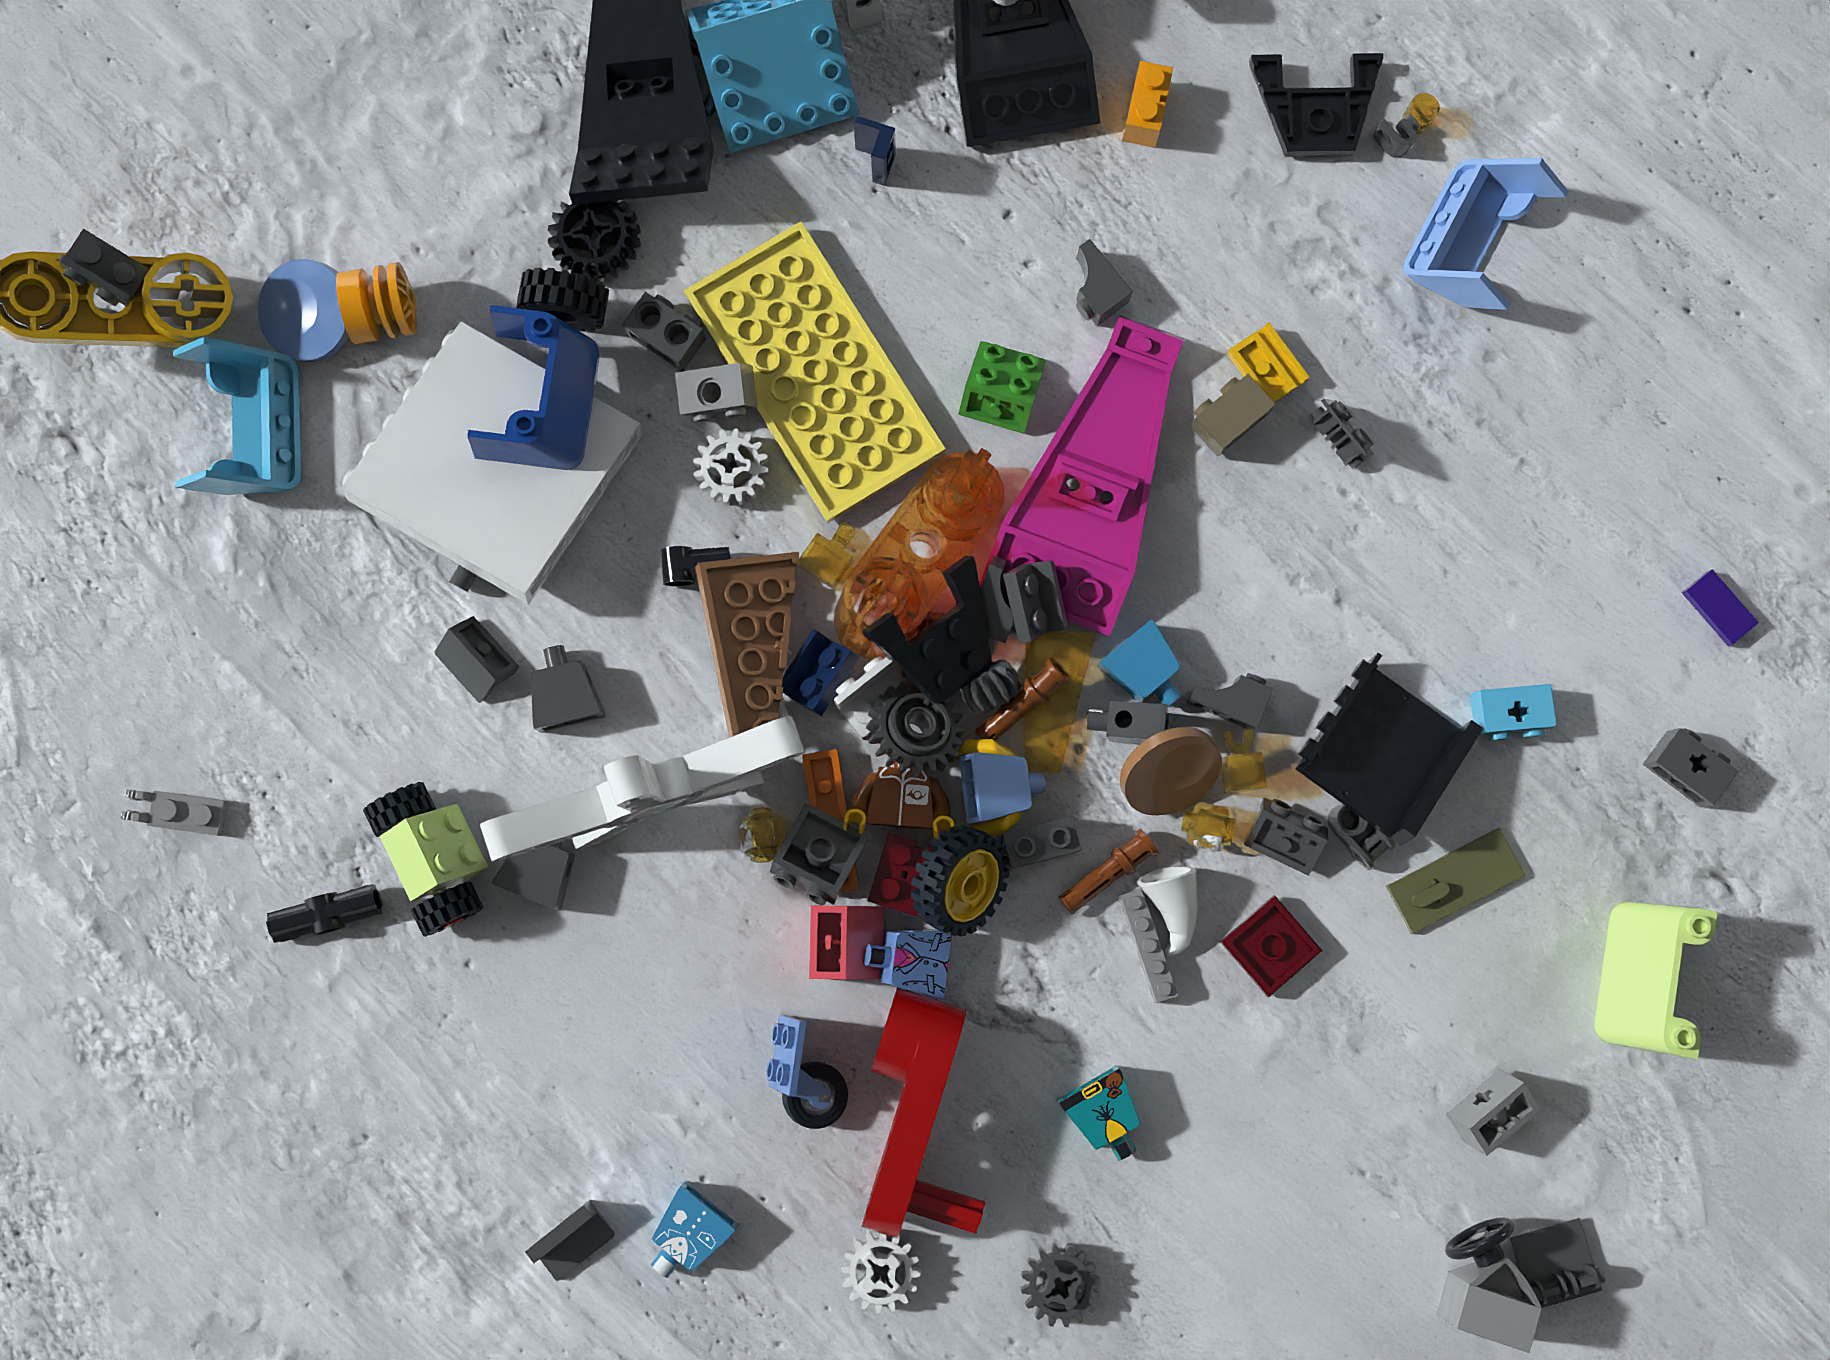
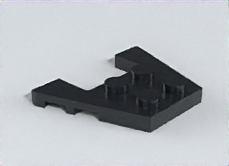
(1316, 119)
(949, 649)

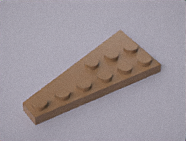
(749, 633)

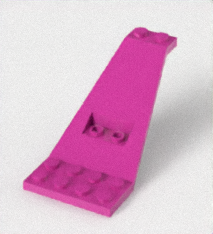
(1107, 446)

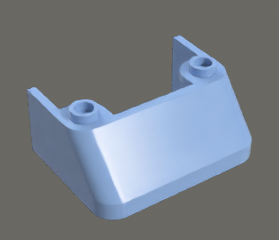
(1466, 220)

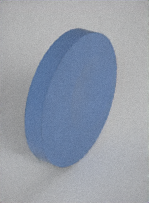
(302, 311)

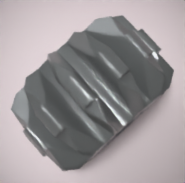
(992, 687)

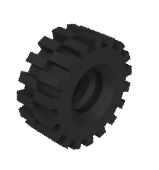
(565, 295)

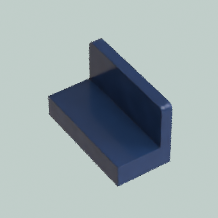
(879, 142)

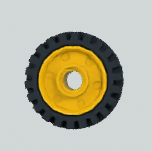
(960, 880)

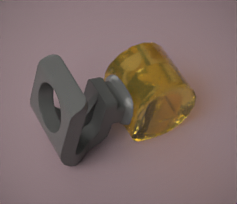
(1415, 121)

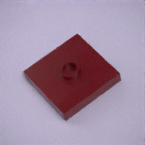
(1271, 946)

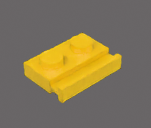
(1268, 363)

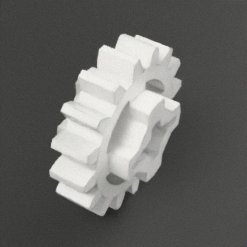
(717, 464)
(868, 1281)

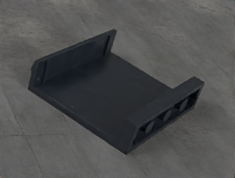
(1385, 753)

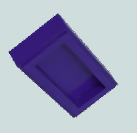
(1720, 607)

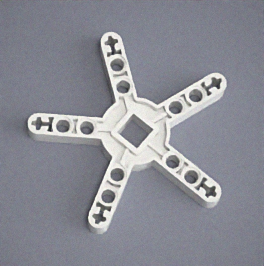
(645, 790)

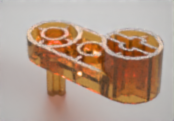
(939, 511)

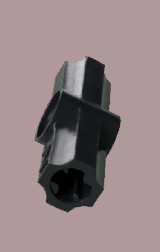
(324, 913)

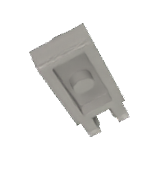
(179, 812)

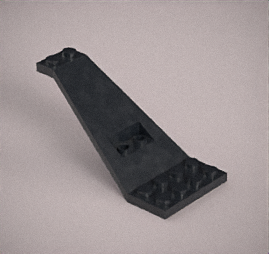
(1021, 70)
(640, 107)

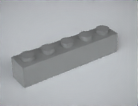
(1148, 945)

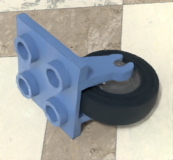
(811, 1092)

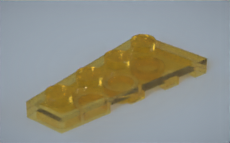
(1050, 725)

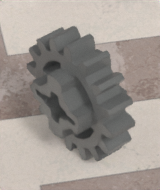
(1075, 1277)

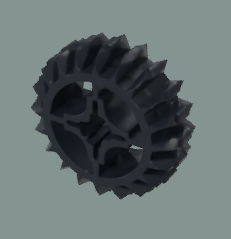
(567, 237)

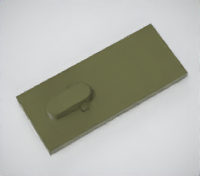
(1455, 880)

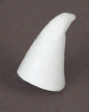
(1176, 897)

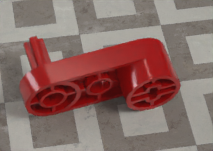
(919, 1051)

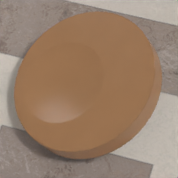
(1170, 771)

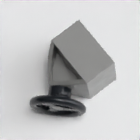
(1491, 1293)

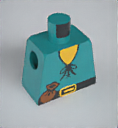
(1104, 1112)

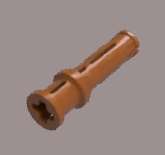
(1034, 692)
(1121, 862)

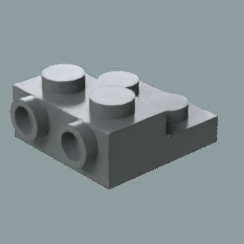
(818, 855)

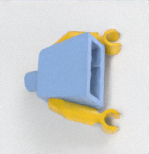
(995, 785)

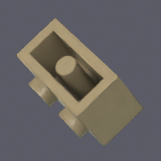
(1232, 414)

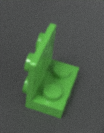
(1001, 387)

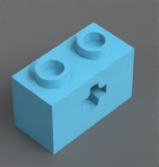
(1533, 706)

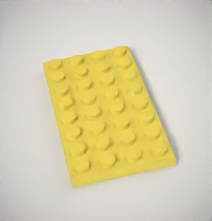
(815, 371)

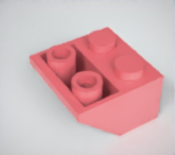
(840, 940)

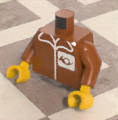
(900, 801)

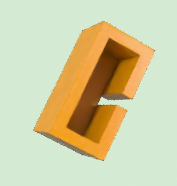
(1147, 104)

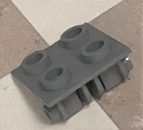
(1339, 414)
(1557, 1262)

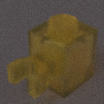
(827, 558)
(1242, 769)

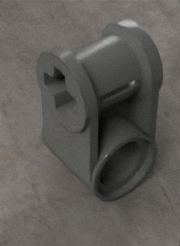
(1362, 839)

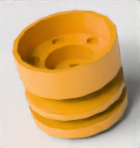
(370, 304)

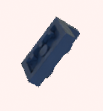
(817, 672)

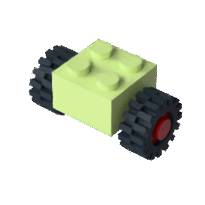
(430, 854)

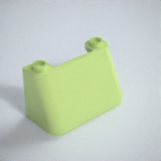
(1643, 976)

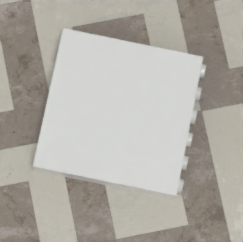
(483, 514)

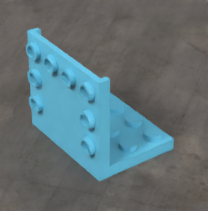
(772, 67)

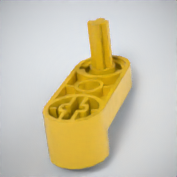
(38, 294)

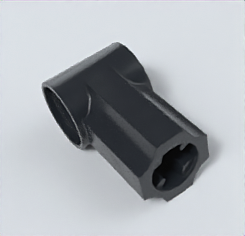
(680, 563)

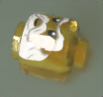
(1209, 826)
(761, 835)

